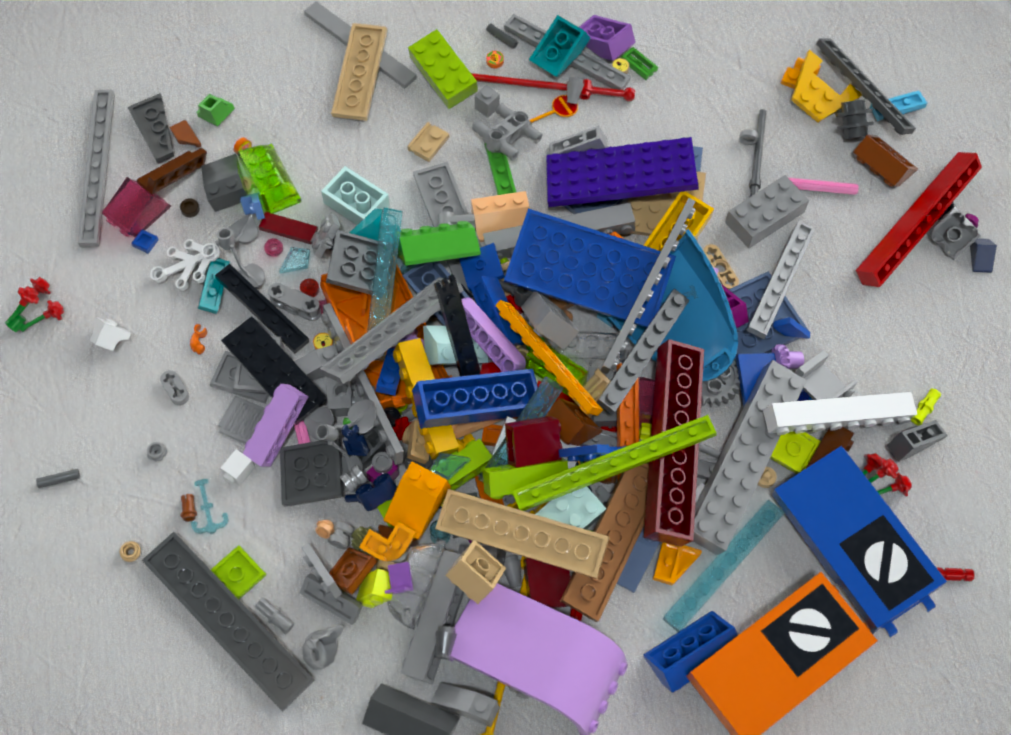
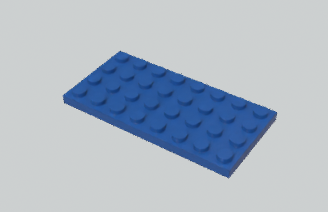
(585, 267)

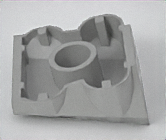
(954, 233)

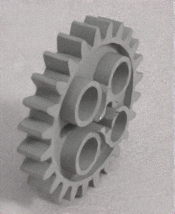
(724, 391)

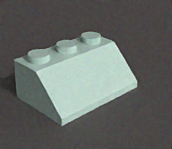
(439, 348)

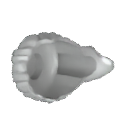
(321, 647)

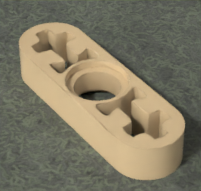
(720, 260)

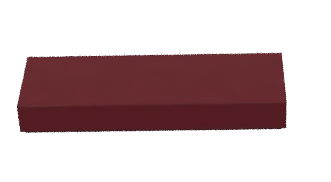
(288, 228)

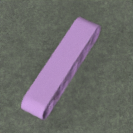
(491, 339)

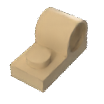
(415, 443)

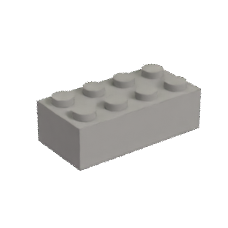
(766, 211)

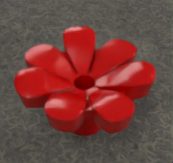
(401, 425)

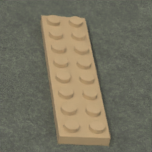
(522, 533)

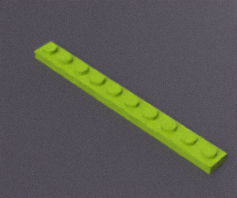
(614, 463)

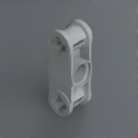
(294, 301)

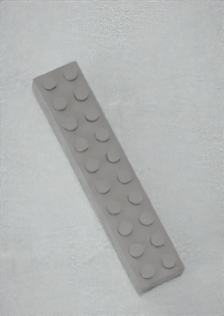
(742, 460)

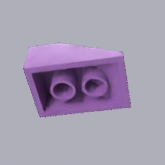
(608, 36)

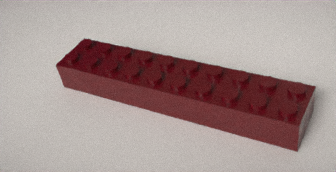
(674, 476)

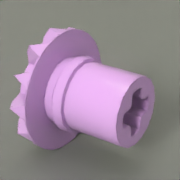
(788, 358)

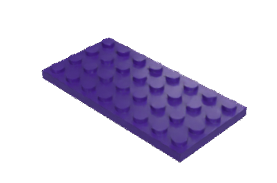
(621, 172)

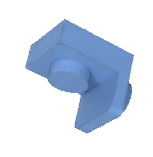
(252, 204)

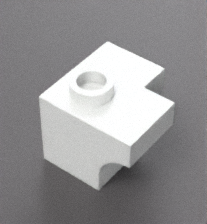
(108, 334)

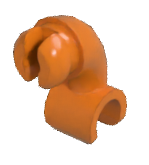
(195, 344)

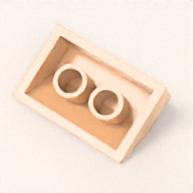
(499, 212)

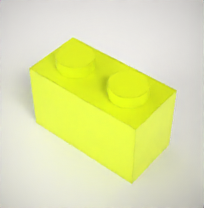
(373, 589)

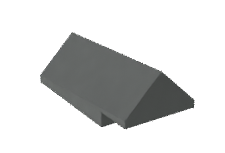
(402, 714)

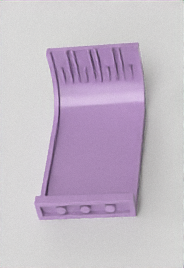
(540, 654)

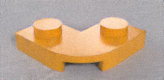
(390, 548)

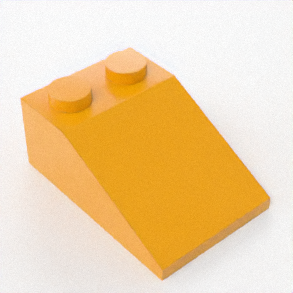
(417, 499)

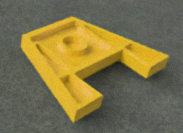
(815, 95)

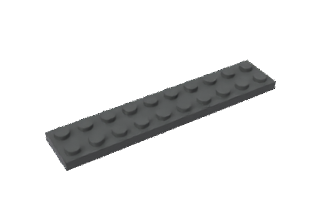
(228, 621)

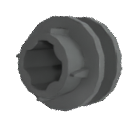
(854, 119)

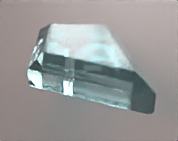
(295, 260)
(448, 465)

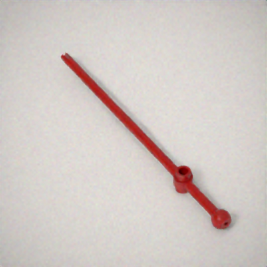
(588, 89)

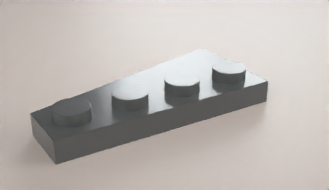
(153, 125)

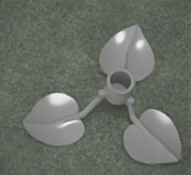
(244, 231)
(321, 427)

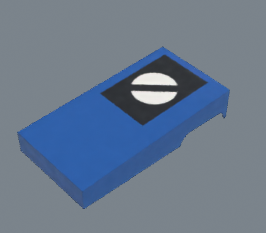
(859, 540)

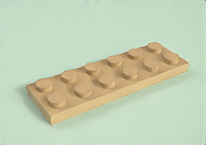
(359, 71)

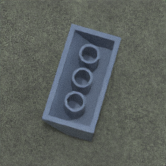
(425, 274)

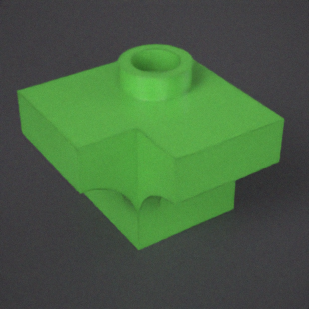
(214, 109)

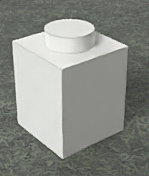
(237, 468)

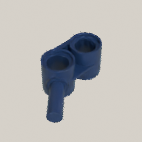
(373, 497)

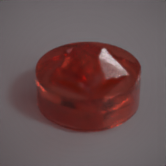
(309, 287)

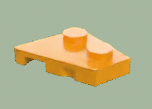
(674, 562)

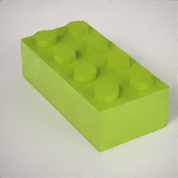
(443, 69)

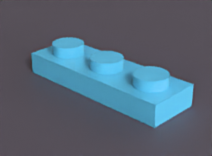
(904, 103)

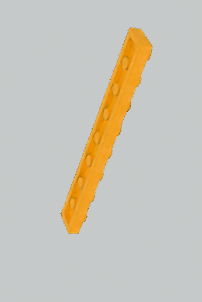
(552, 362)

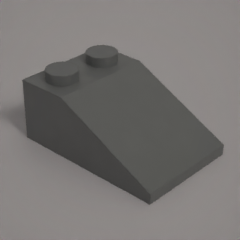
(223, 182)

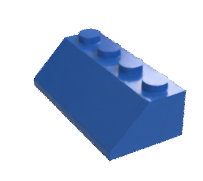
(688, 649)

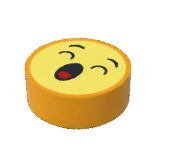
(322, 340)

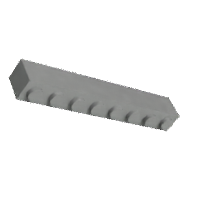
(606, 220)

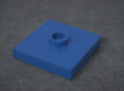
(486, 264)

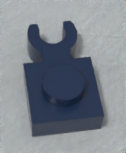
(354, 443)

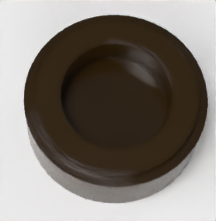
(189, 208)

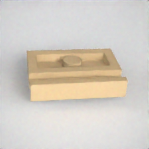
(428, 141)

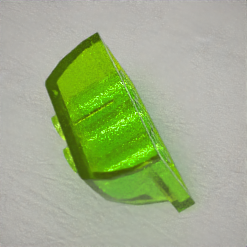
(269, 178)

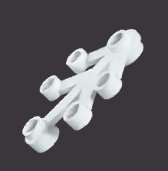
(188, 263)

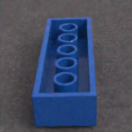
(473, 397)

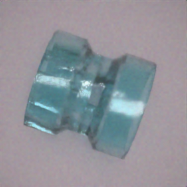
(433, 534)

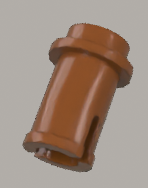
(188, 509)

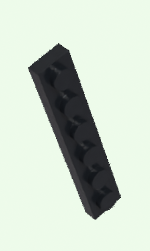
(262, 308)

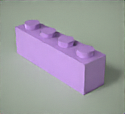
(275, 425)

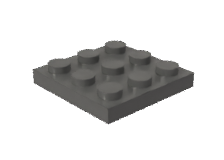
(352, 262)
(310, 473)

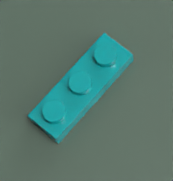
(212, 288)

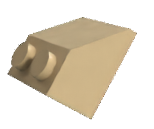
(476, 572)

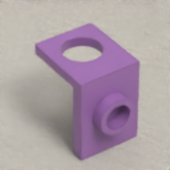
(400, 578)

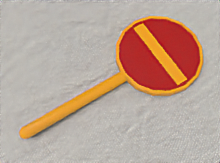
(560, 107)

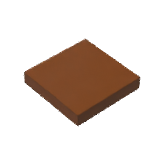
(352, 569)

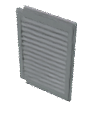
(241, 419)

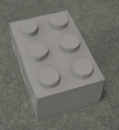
(549, 320)

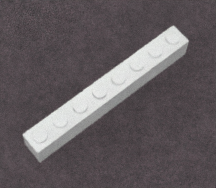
(839, 413)

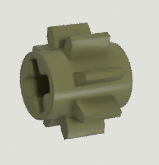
(358, 536)

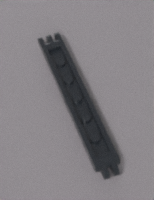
(457, 326)

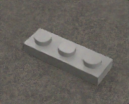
(320, 571)
(342, 606)

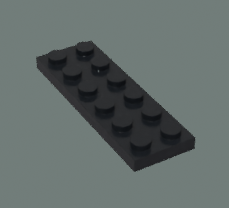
(271, 364)

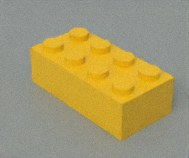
(696, 225)

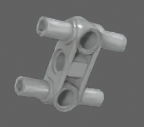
(507, 131)

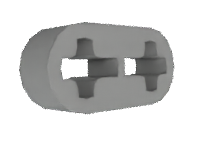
(178, 385)

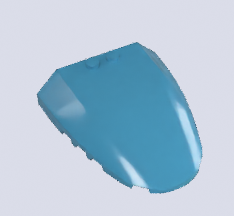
(706, 319)

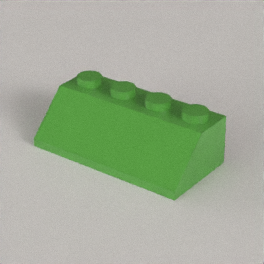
(438, 243)

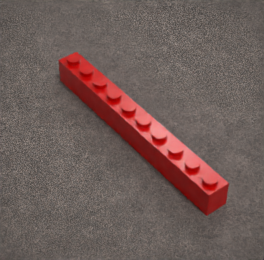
(918, 219)

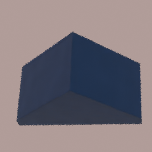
(983, 255)

